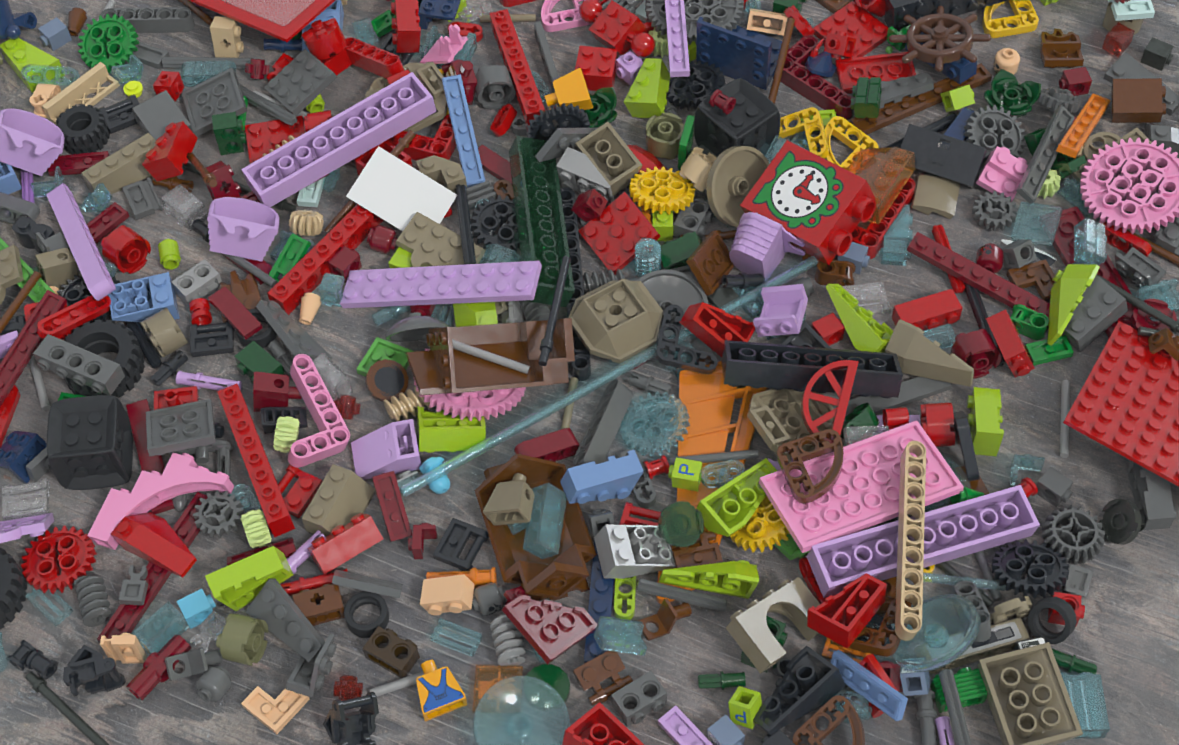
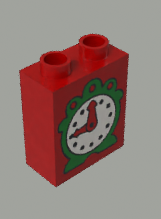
(812, 201)

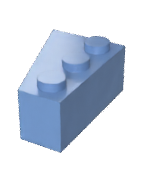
(603, 480)

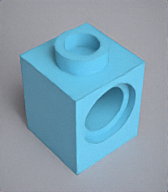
(196, 607)

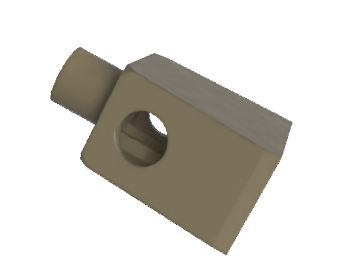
(56, 267)
(510, 502)

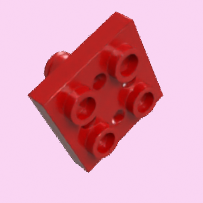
(175, 397)

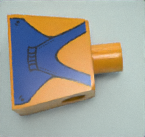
(438, 691)

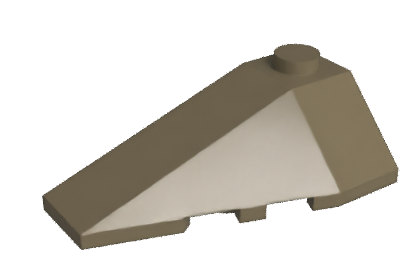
(925, 358)

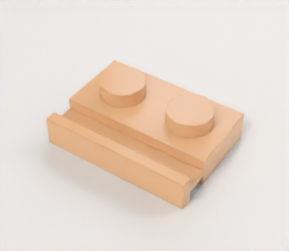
(124, 648)

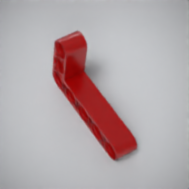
(366, 57)
(422, 147)
(874, 234)

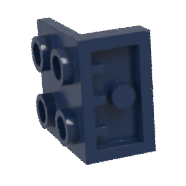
(437, 9)
(19, 451)

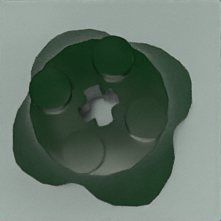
(1012, 95)
(603, 109)

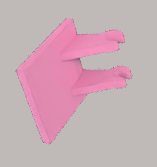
(446, 48)

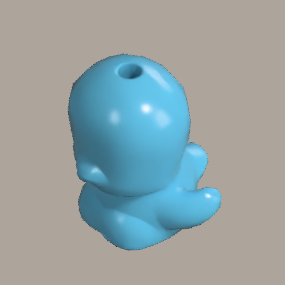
(443, 483)

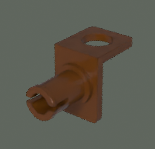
(665, 618)

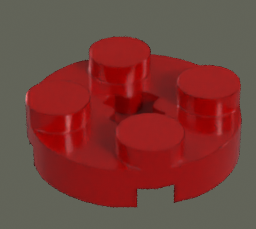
(800, 23)

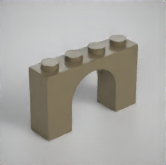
(751, 627)

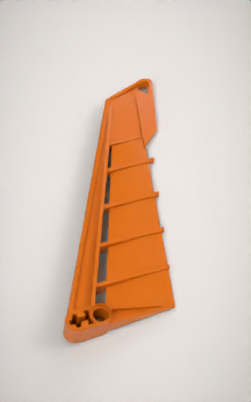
(710, 414)

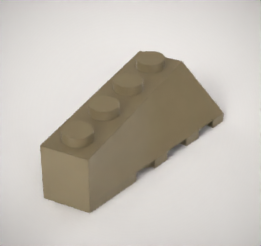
(121, 167)

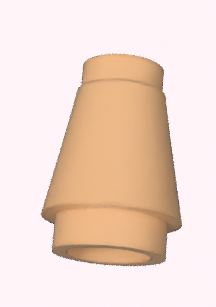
(309, 306)

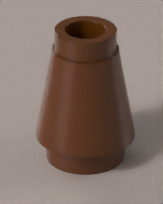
(76, 20)

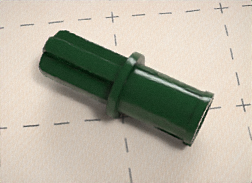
(1072, 663)
(721, 680)

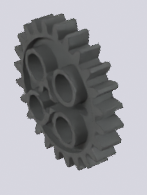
(993, 129)

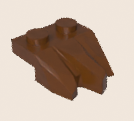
(1061, 49)
(244, 290)

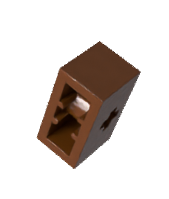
(329, 609)

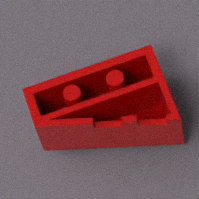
(406, 26)
(170, 152)
(849, 611)

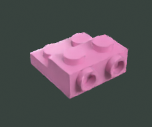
(1002, 172)

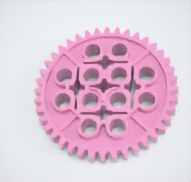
(1126, 157)
(475, 403)

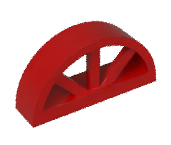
(842, 392)

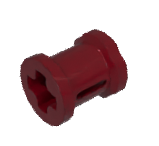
(722, 101)

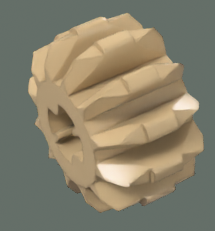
(306, 222)

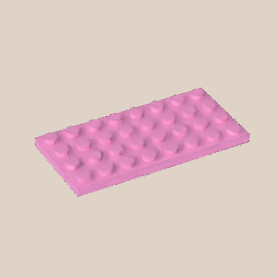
(864, 491)

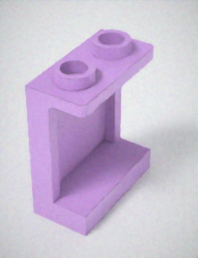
(781, 310)

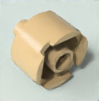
(697, 168)

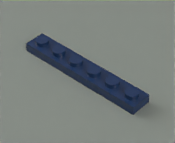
(599, 605)

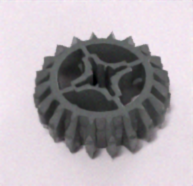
(1081, 526)

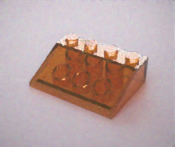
(886, 174)

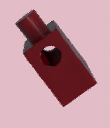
(272, 391)

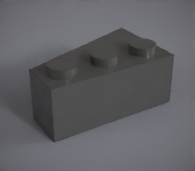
(1094, 314)
(1152, 497)

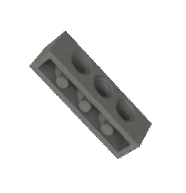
(78, 365)

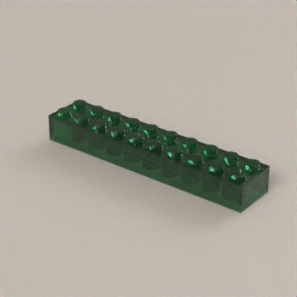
(540, 217)

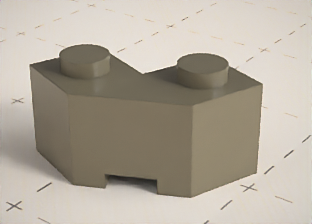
(442, 171)

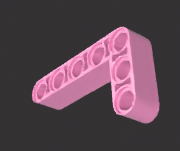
(320, 413)

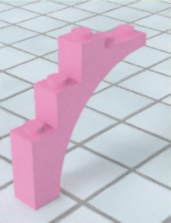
(151, 489)

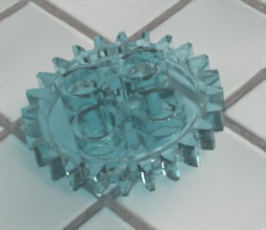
(655, 424)

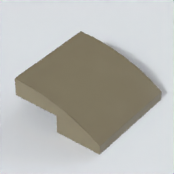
(935, 195)

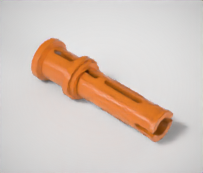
(478, 577)

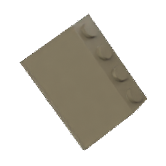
(1029, 697)

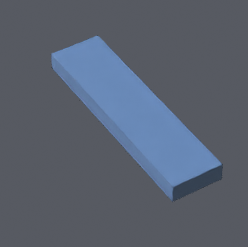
(870, 686)

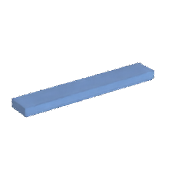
(463, 130)

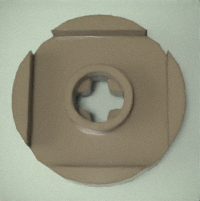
(1011, 609)

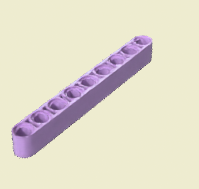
(81, 242)

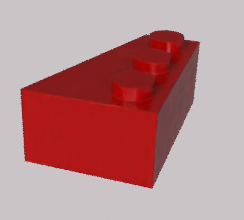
(716, 326)

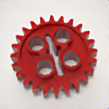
(42, 560)

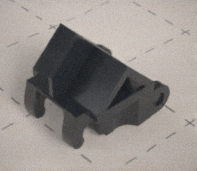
(93, 671)
(352, 727)

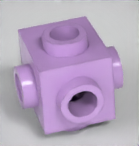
(628, 67)

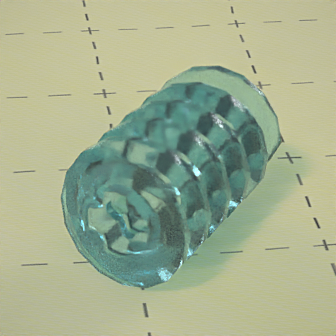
(647, 256)

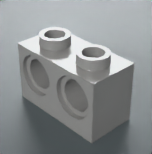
(197, 282)

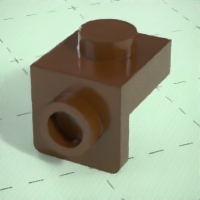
(1164, 340)

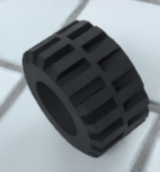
(83, 129)

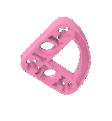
(547, 17)

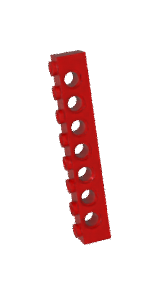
(517, 65)
(311, 268)
(256, 460)

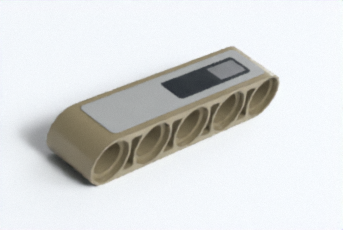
(1001, 641)

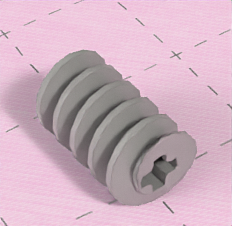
(507, 642)

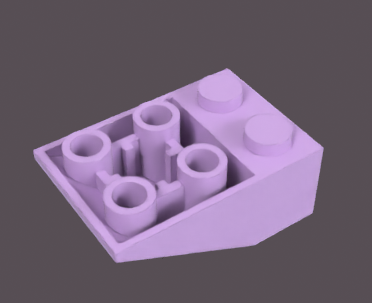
(387, 450)

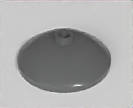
(413, 328)

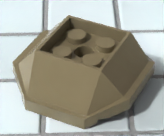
(432, 80)
(622, 334)
(779, 417)

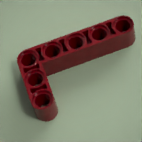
(811, 85)

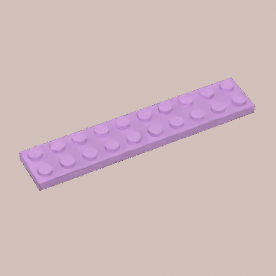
(442, 284)

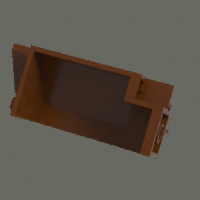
(453, 371)
(537, 576)

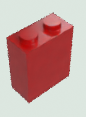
(1010, 343)

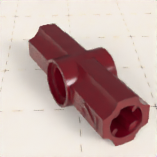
(155, 668)

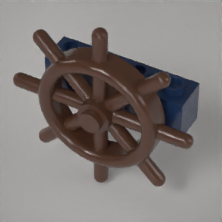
(937, 45)

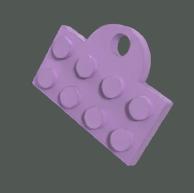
(32, 525)

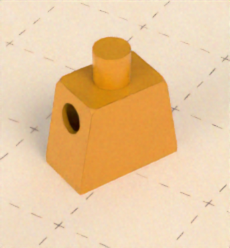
(570, 89)

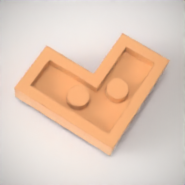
(274, 712)

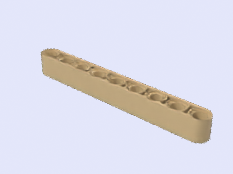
(909, 548)

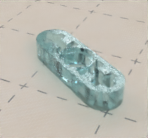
(36, 78)

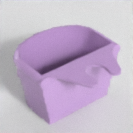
(29, 140)
(241, 227)
(761, 245)

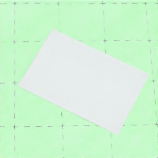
(399, 191)

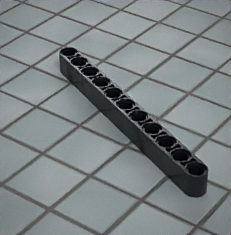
(582, 357)

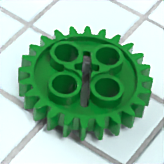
(108, 42)

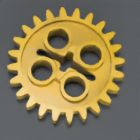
(661, 190)
(762, 529)

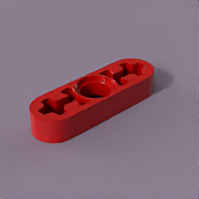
(1131, 240)

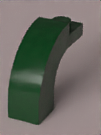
(1063, 164)

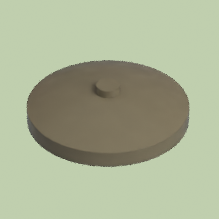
(732, 179)

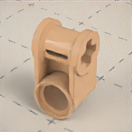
(41, 95)

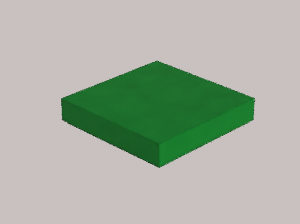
(686, 141)

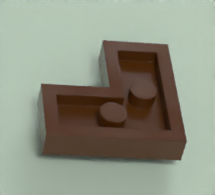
(1034, 274)

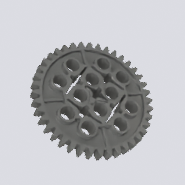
(716, 12)

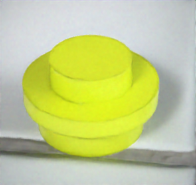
(133, 87)

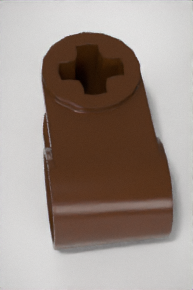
(835, 273)

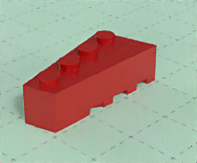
(599, 728)

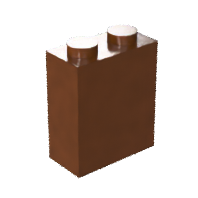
(1137, 100)

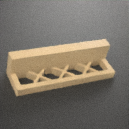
(79, 90)

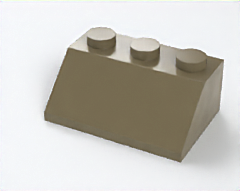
(610, 156)
(337, 501)

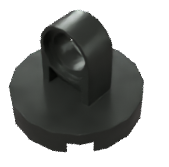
(1121, 521)

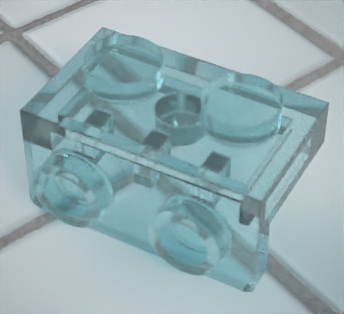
(1162, 291)

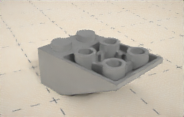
(581, 175)
(632, 550)

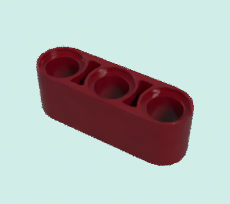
(550, 446)

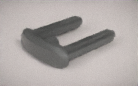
(222, 449)

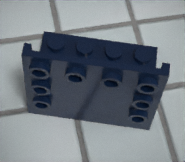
(738, 52)

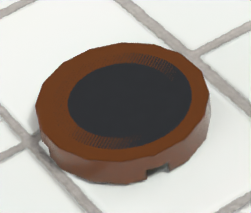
(386, 379)

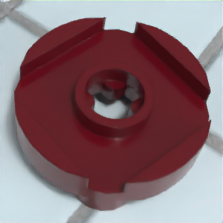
(1142, 319)

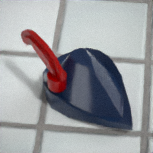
(820, 63)

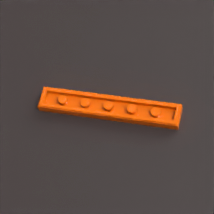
(1083, 125)

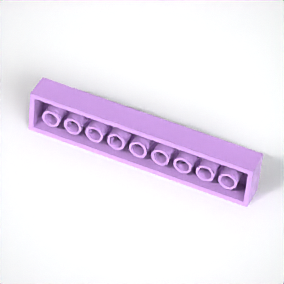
(339, 140)
(947, 536)

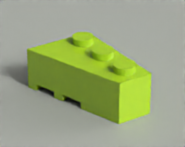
(20, 53)
(649, 90)
(985, 420)
(446, 433)
(243, 580)

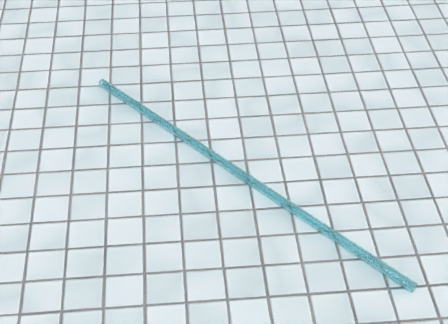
(589, 387)

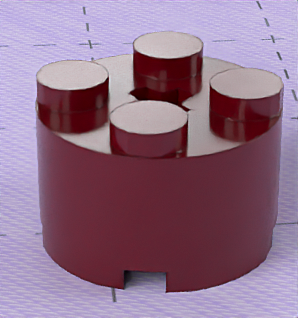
(977, 351)

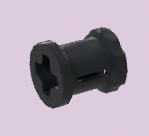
(19, 657)
(41, 664)

